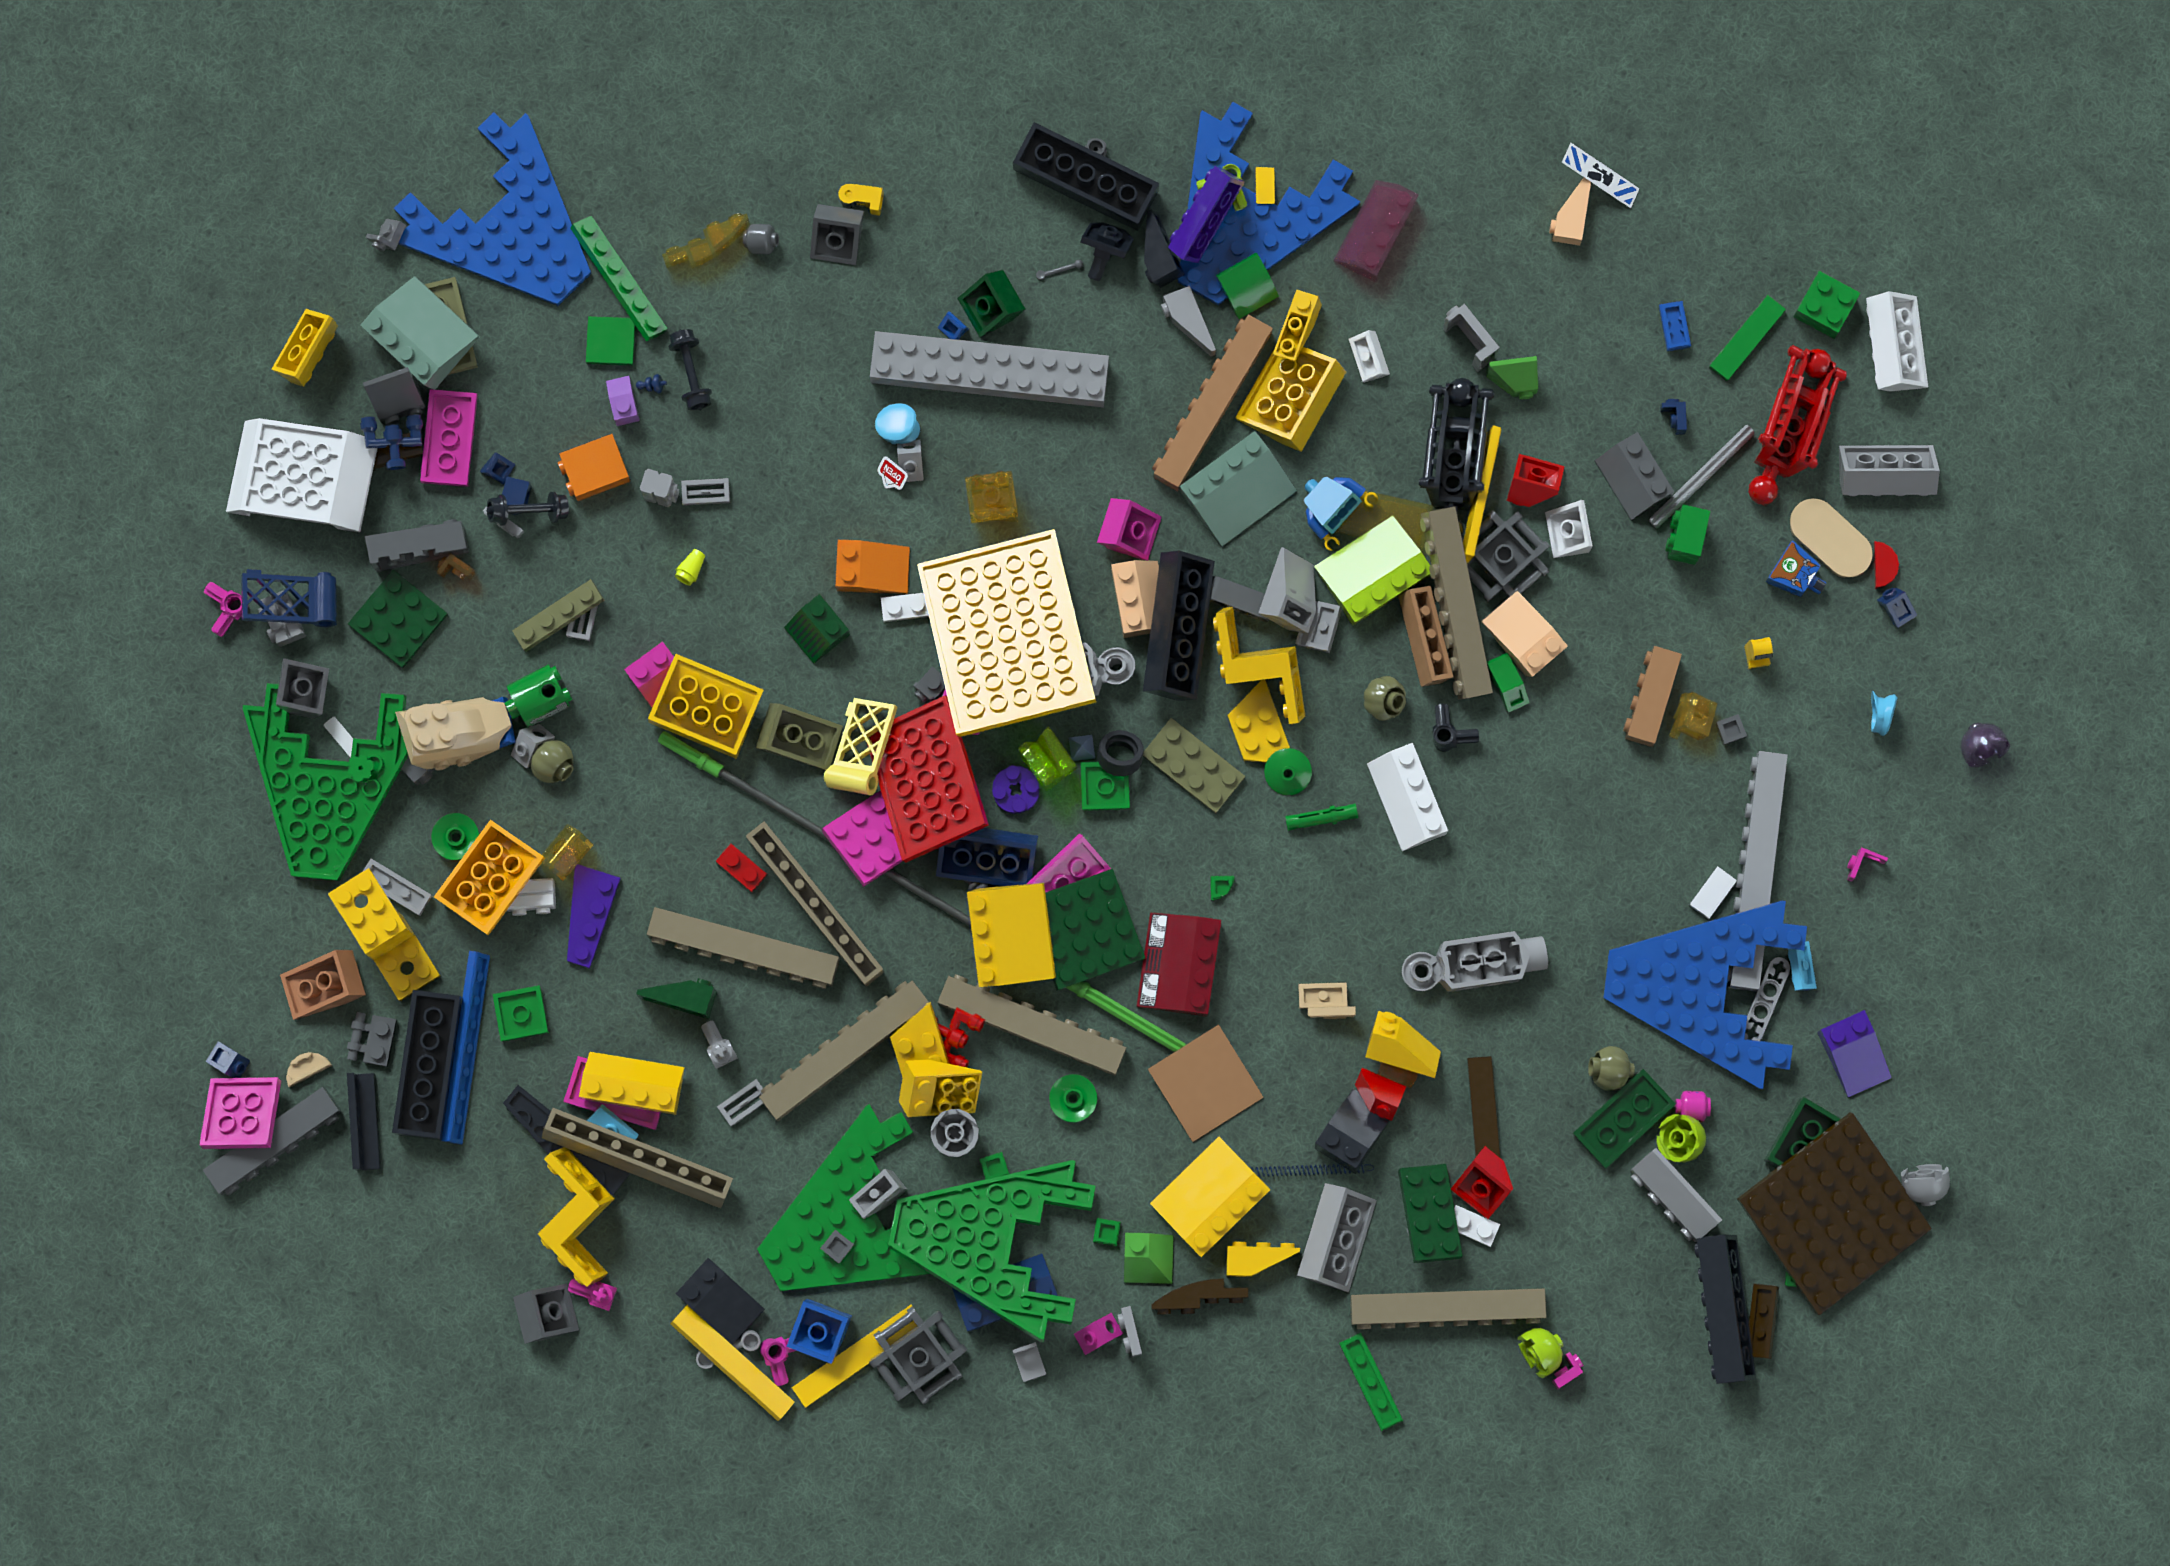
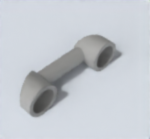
(749, 1337)

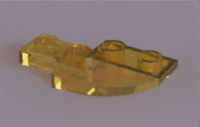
(717, 239)

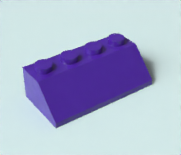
(1205, 214)

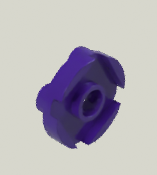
(1002, 793)

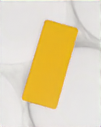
(1265, 185)

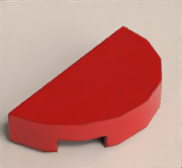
(1885, 564)

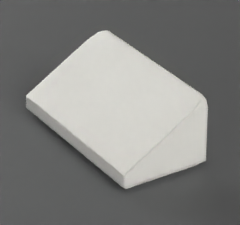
(1369, 356)

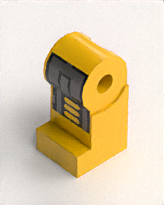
(863, 196)
(1759, 652)

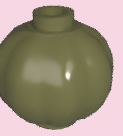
(1384, 698)
(552, 762)
(1610, 1068)

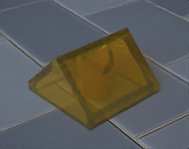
(566, 851)

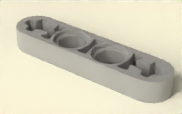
(1767, 1002)

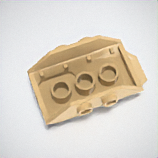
(453, 731)

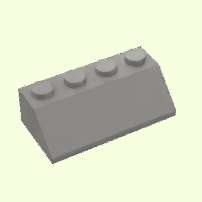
(1888, 470)
(1675, 1195)
(1336, 1237)

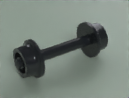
(683, 341)
(556, 506)

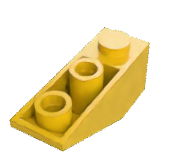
(1297, 325)
(1248, 1261)

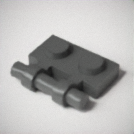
(379, 1039)

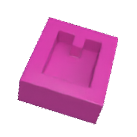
(1565, 1375)

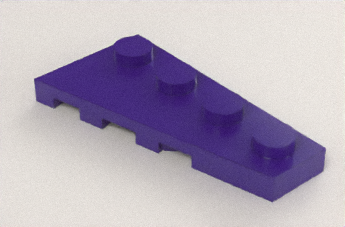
(590, 908)

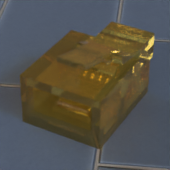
(1693, 716)

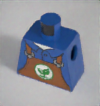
(1796, 572)

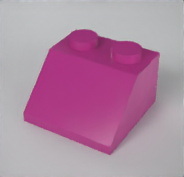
(1129, 528)
(650, 672)

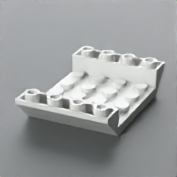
(302, 474)

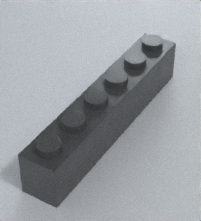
(289, 1129)

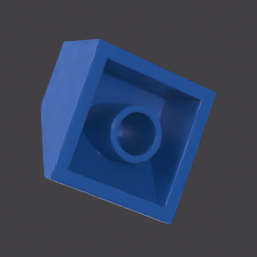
(819, 1330)

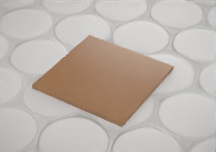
(1205, 1083)

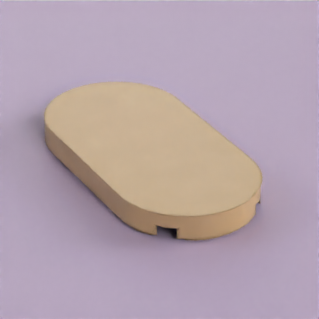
(1830, 538)

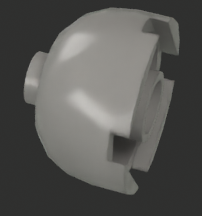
(954, 1133)
(1926, 1184)

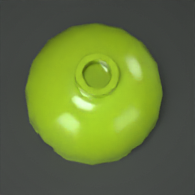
(1681, 1138)
(1541, 1350)

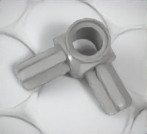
(720, 1049)

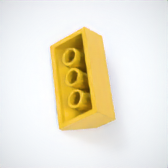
(631, 1083)

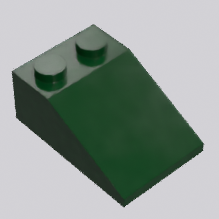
(686, 996)

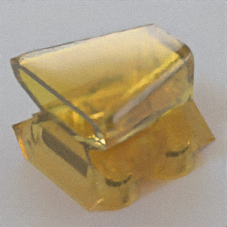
(992, 497)

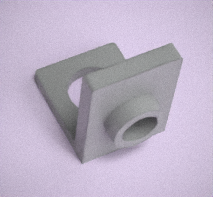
(911, 460)
(527, 743)
(1029, 1362)

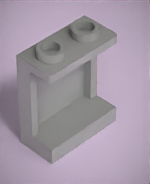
(1475, 333)

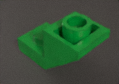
(1508, 681)

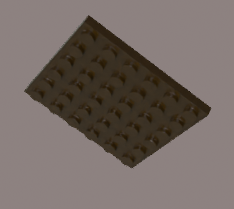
(1834, 1213)

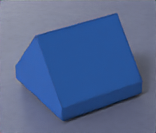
(952, 326)

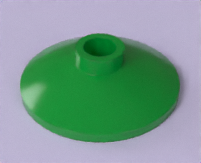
(1288, 759)
(445, 829)
(1073, 1085)

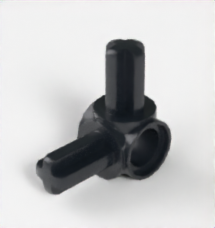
(1444, 727)

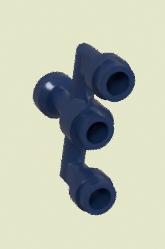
(393, 438)

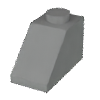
(878, 1193)

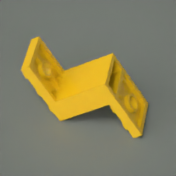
(1259, 665)
(384, 934)
(564, 1228)

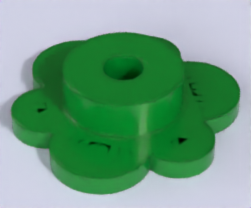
(358, 762)

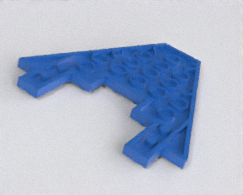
(1258, 228)
(522, 238)
(1682, 983)

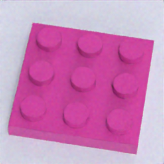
(865, 839)
(240, 1113)

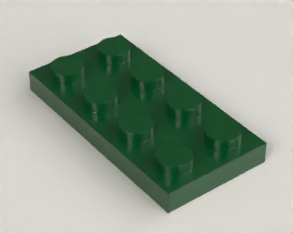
(1624, 1118)
(1430, 1213)

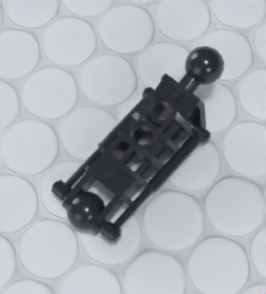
(1460, 393)

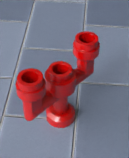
(957, 1037)

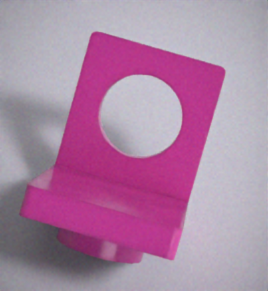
(1855, 861)
(1097, 1334)

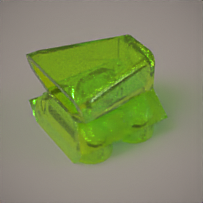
(1047, 759)

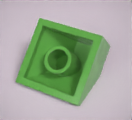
(1515, 376)
(1148, 1258)

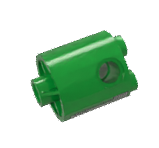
(529, 699)

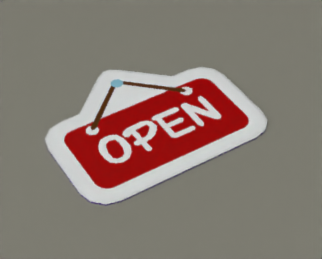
(892, 474)

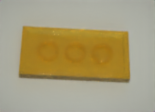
(1404, 511)

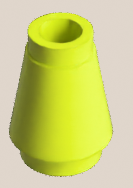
(689, 569)

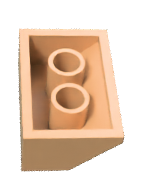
(1135, 595)

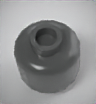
(760, 239)

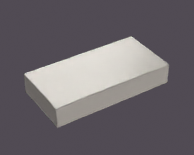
(1713, 892)

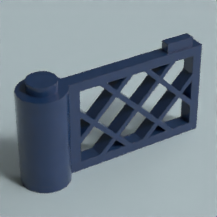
(320, 594)

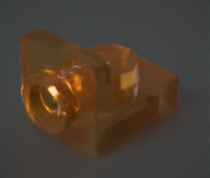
(460, 568)
(1398, 1074)

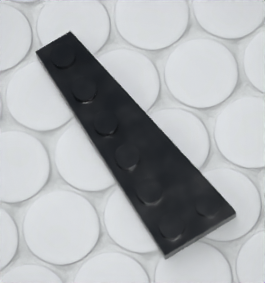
(534, 1116)

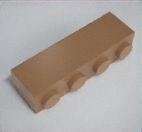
(1425, 636)
(1653, 696)

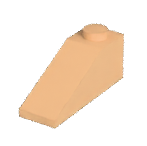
(1571, 218)

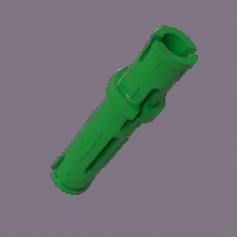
(1325, 816)

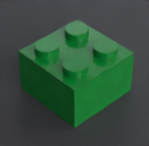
(1826, 304)
(1688, 535)

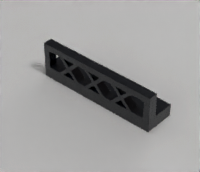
(363, 1121)

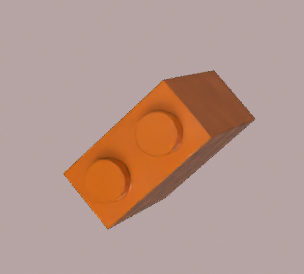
(593, 467)

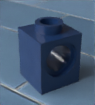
(516, 491)

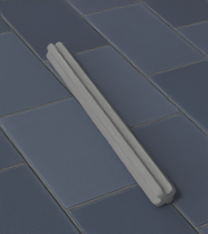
(1701, 476)

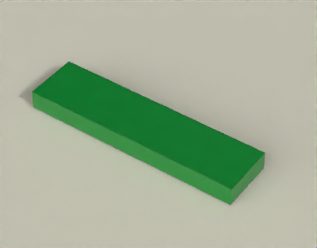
(1747, 338)
(1371, 1381)

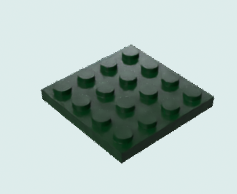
(1090, 929)

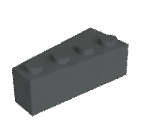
(416, 545)

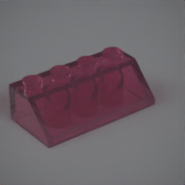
(1376, 229)

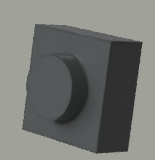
(1731, 729)
(837, 1246)

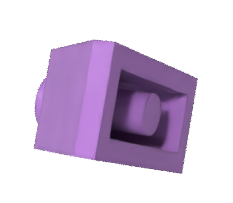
(622, 401)

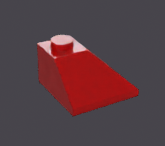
(1534, 481)
(1484, 1183)

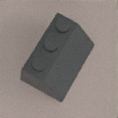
(1634, 476)

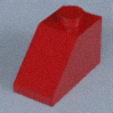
(1379, 1093)

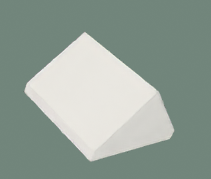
(1569, 530)

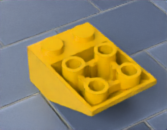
(936, 1086)

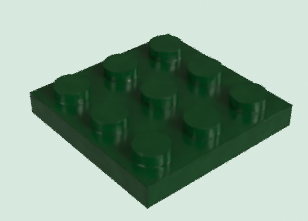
(397, 619)

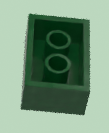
(1800, 1129)

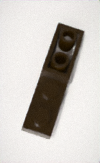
(1188, 1296)

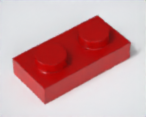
(741, 867)

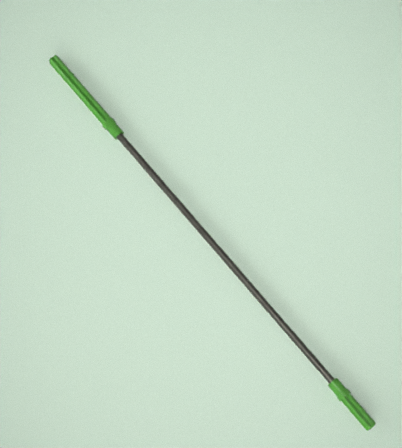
(1082, 988)

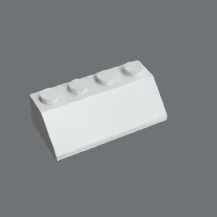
(1896, 342)
(1407, 797)

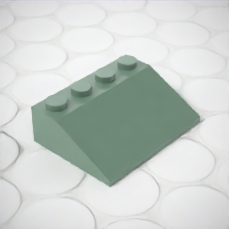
(420, 332)
(1237, 489)

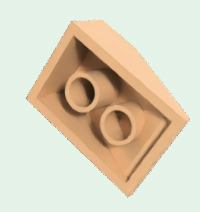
(1524, 634)

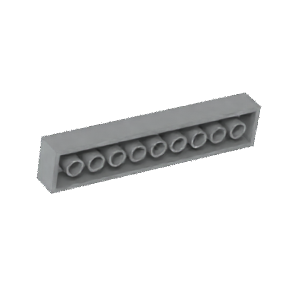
(989, 369)

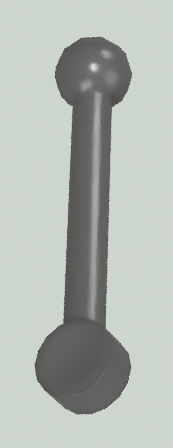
(1041, 274)

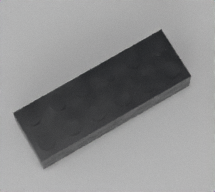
(1085, 176)
(1178, 626)
(427, 1065)
(1725, 1309)

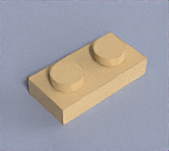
(1322, 995)

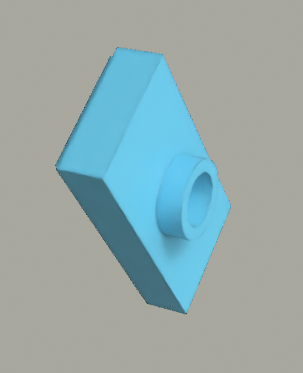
(608, 1120)

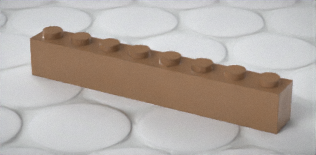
(1212, 403)

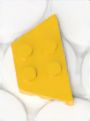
(1257, 725)
(919, 1039)

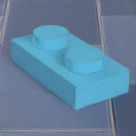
(1802, 968)

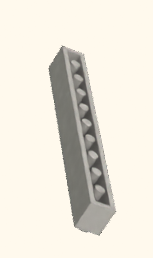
(1759, 852)

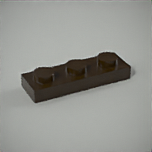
(1763, 1319)

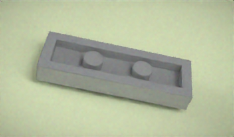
(399, 888)

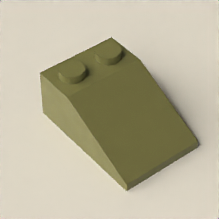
(799, 736)

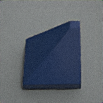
(498, 468)

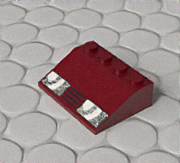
(1179, 963)

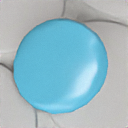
(897, 424)
(1882, 713)

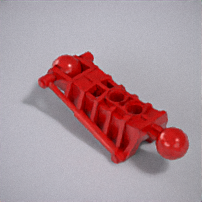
(1805, 433)

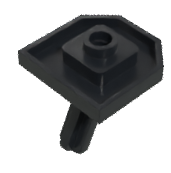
(1106, 241)

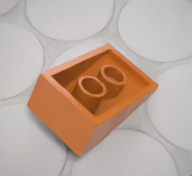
(872, 567)

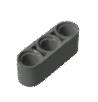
(1234, 595)

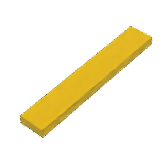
(1478, 505)
(732, 1363)
(847, 1363)

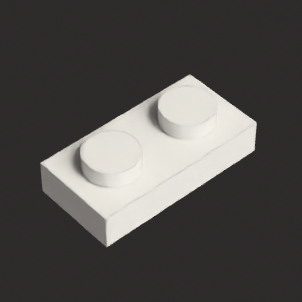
(904, 607)
(1475, 1226)

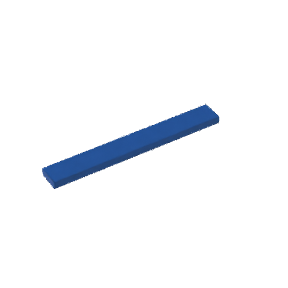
(465, 1047)

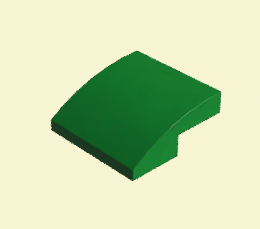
(1247, 285)

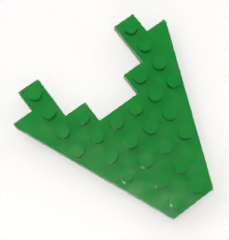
(317, 801)
(824, 1206)
(969, 1233)

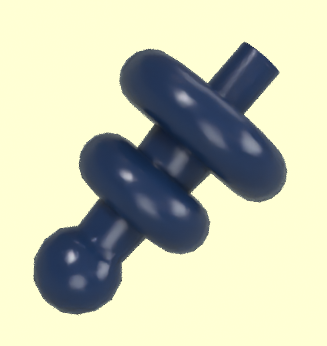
(650, 384)

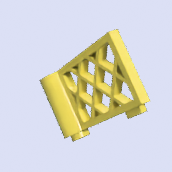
(853, 776)

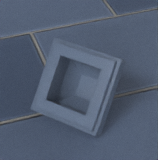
(1081, 748)

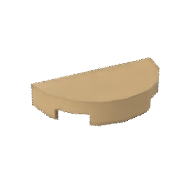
(1331, 1012)
(306, 1066)

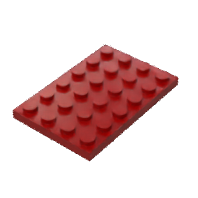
(928, 781)

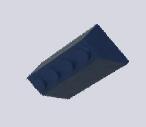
(989, 858)
(977, 1316)

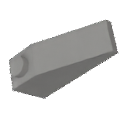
(1187, 317)

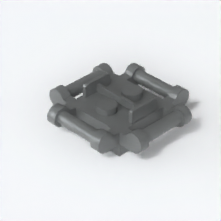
(1506, 555)
(918, 1356)

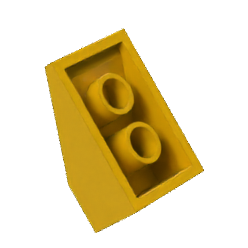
(1401, 1045)

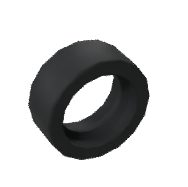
(1117, 767)

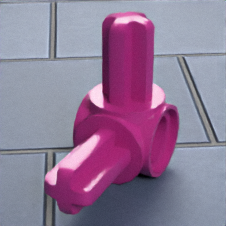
(225, 599)
(598, 1295)
(777, 1361)

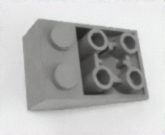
(1290, 593)

